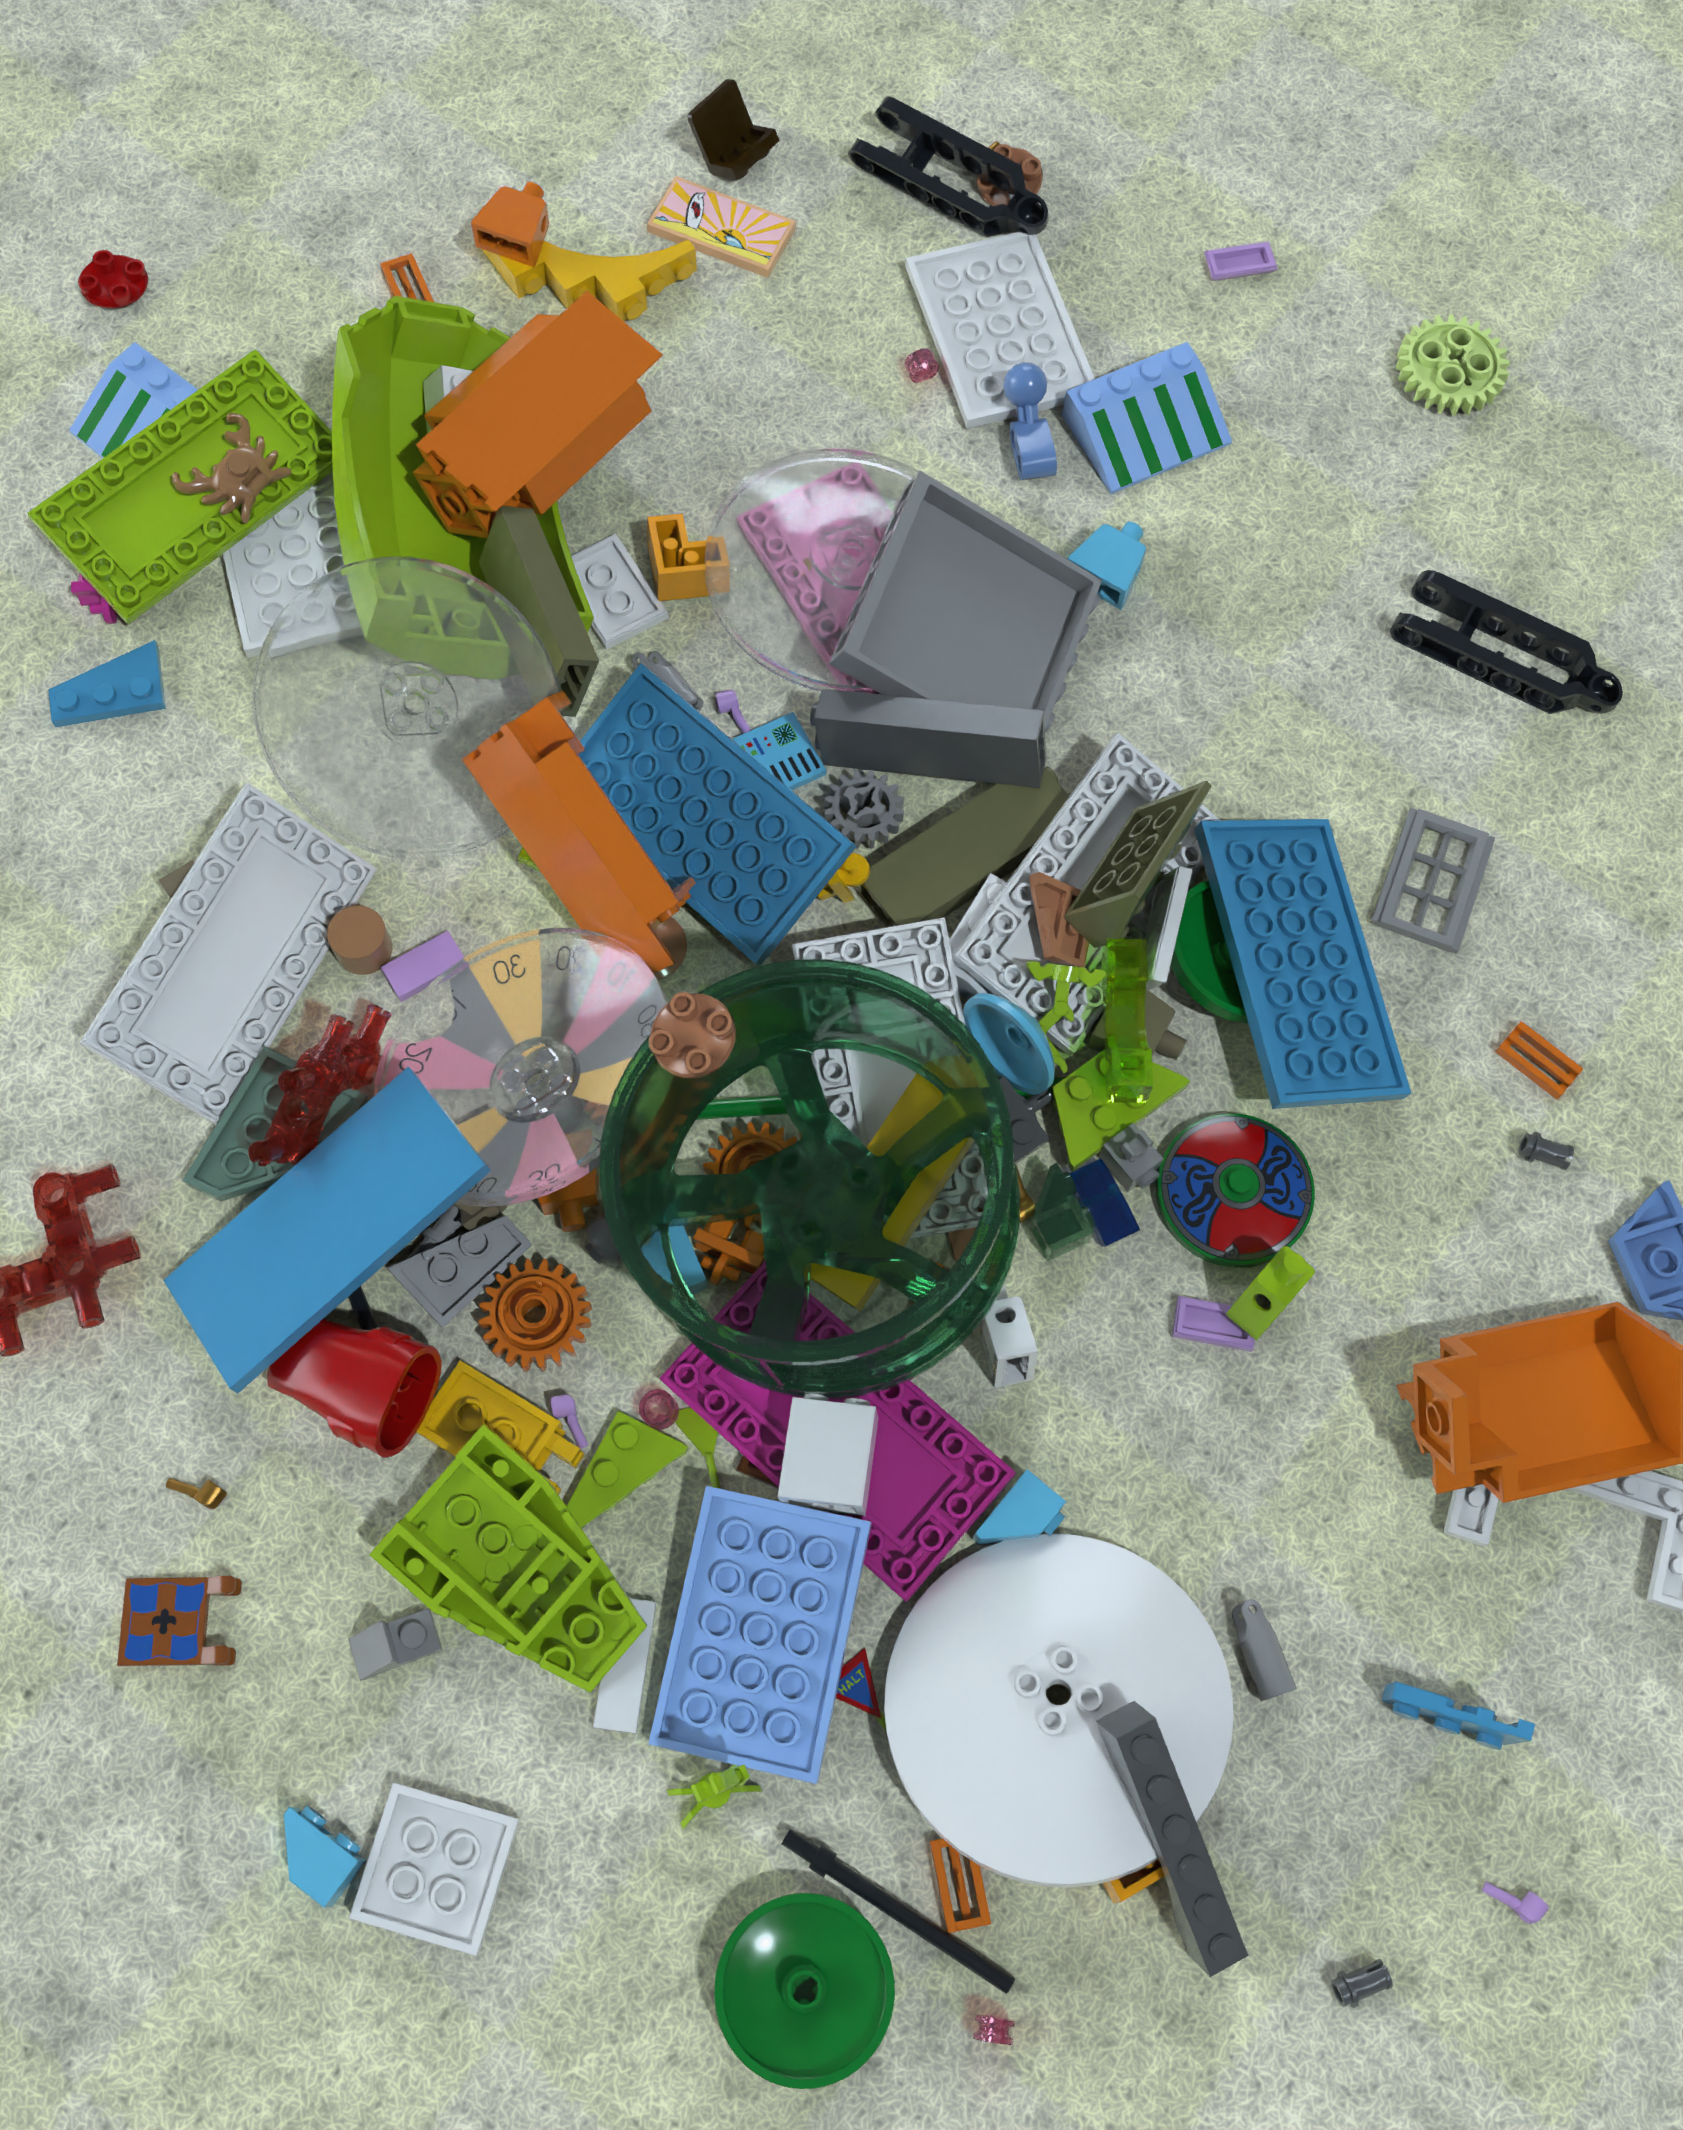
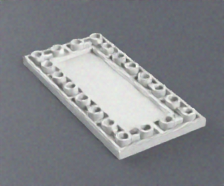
(1070, 852)
(228, 955)
(867, 1086)

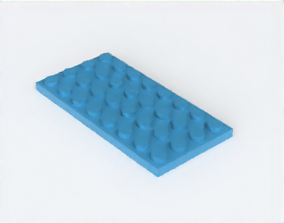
(711, 814)
(1301, 963)

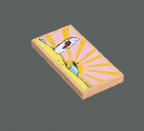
(722, 226)

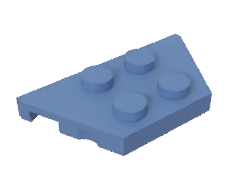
(1652, 1253)

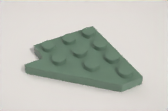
(224, 1163)

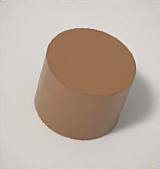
(359, 940)

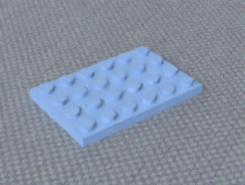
(761, 1634)

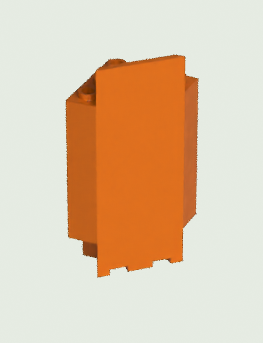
(534, 416)
(575, 831)
(1550, 1403)

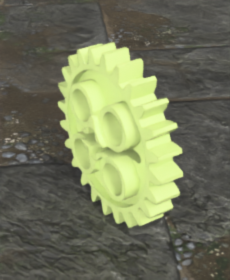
(1452, 364)

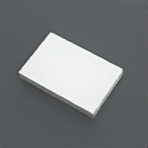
(616, 592)
(1165, 923)

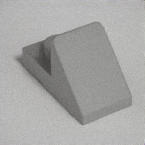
(394, 1643)

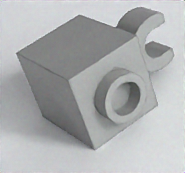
(1132, 1158)

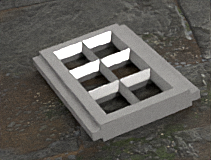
(1466, 890)

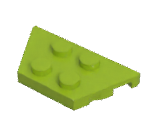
(1090, 1120)

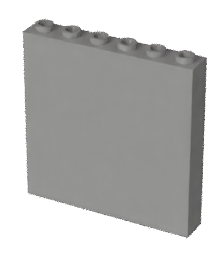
(965, 608)

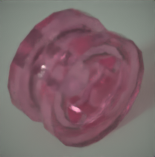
(921, 365)
(656, 1397)
(994, 2029)

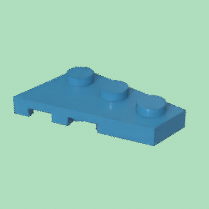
(111, 690)
(1412, 1702)

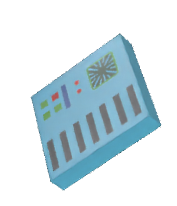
(784, 751)

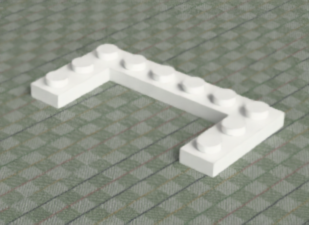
(1646, 1493)

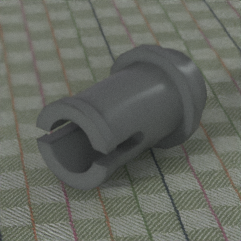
(1545, 1150)
(1361, 1983)

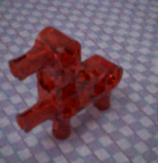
(317, 1080)
(69, 1241)

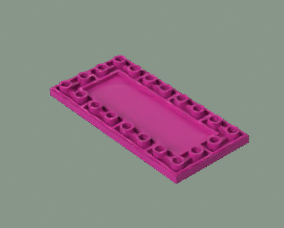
(926, 1467)

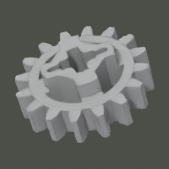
(857, 795)

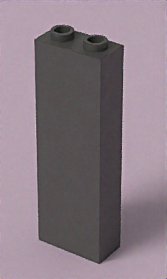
(930, 737)

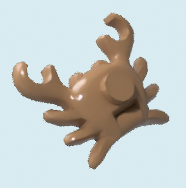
(238, 475)

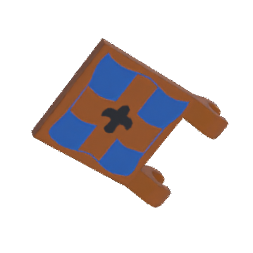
(168, 1621)

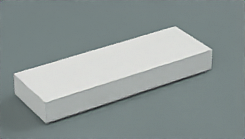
(623, 1685)

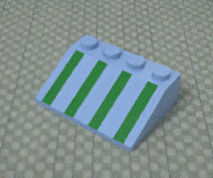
(128, 399)
(1146, 417)

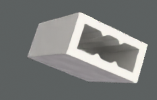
(829, 1454)

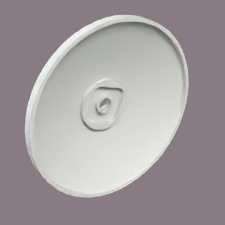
(1029, 1779)

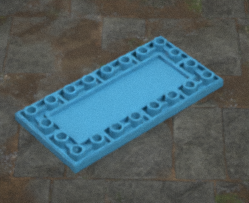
(324, 1228)

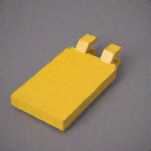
(474, 1399)

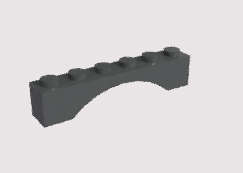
(1155, 1787)

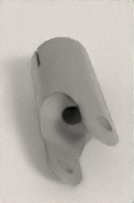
(669, 675)
(1262, 1652)

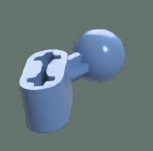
(1030, 436)

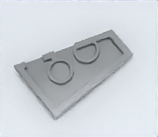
(460, 1268)

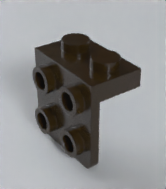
(727, 133)

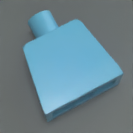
(1114, 559)

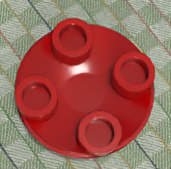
(113, 280)

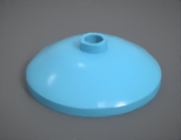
(1011, 1042)

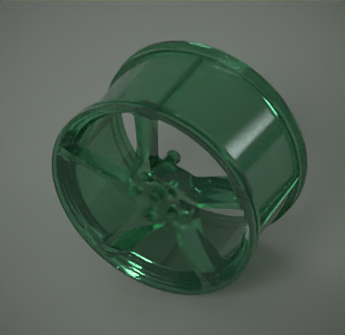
(824, 1193)

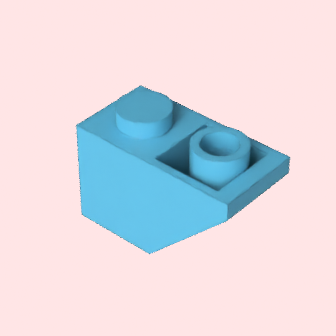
(316, 1858)

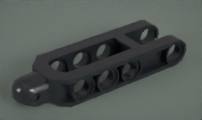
(928, 137)
(1473, 608)

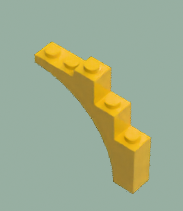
(617, 281)

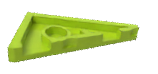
(623, 1462)

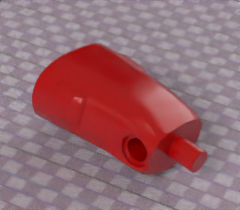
(362, 1382)

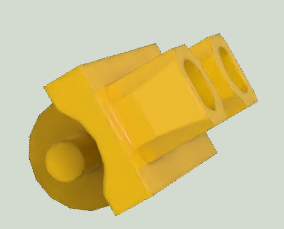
(851, 873)

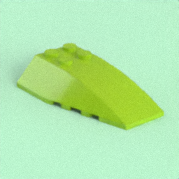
(512, 1564)

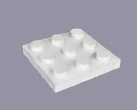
(435, 1869)

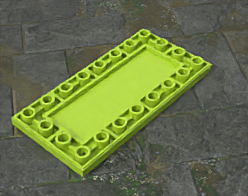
(144, 537)

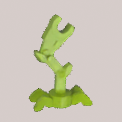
(1064, 975)
(715, 1789)

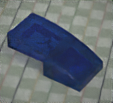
(1105, 1201)

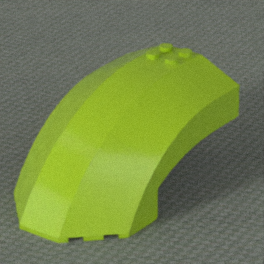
(381, 420)

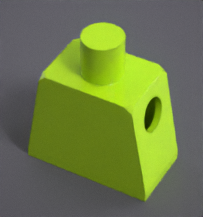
(1279, 1283)

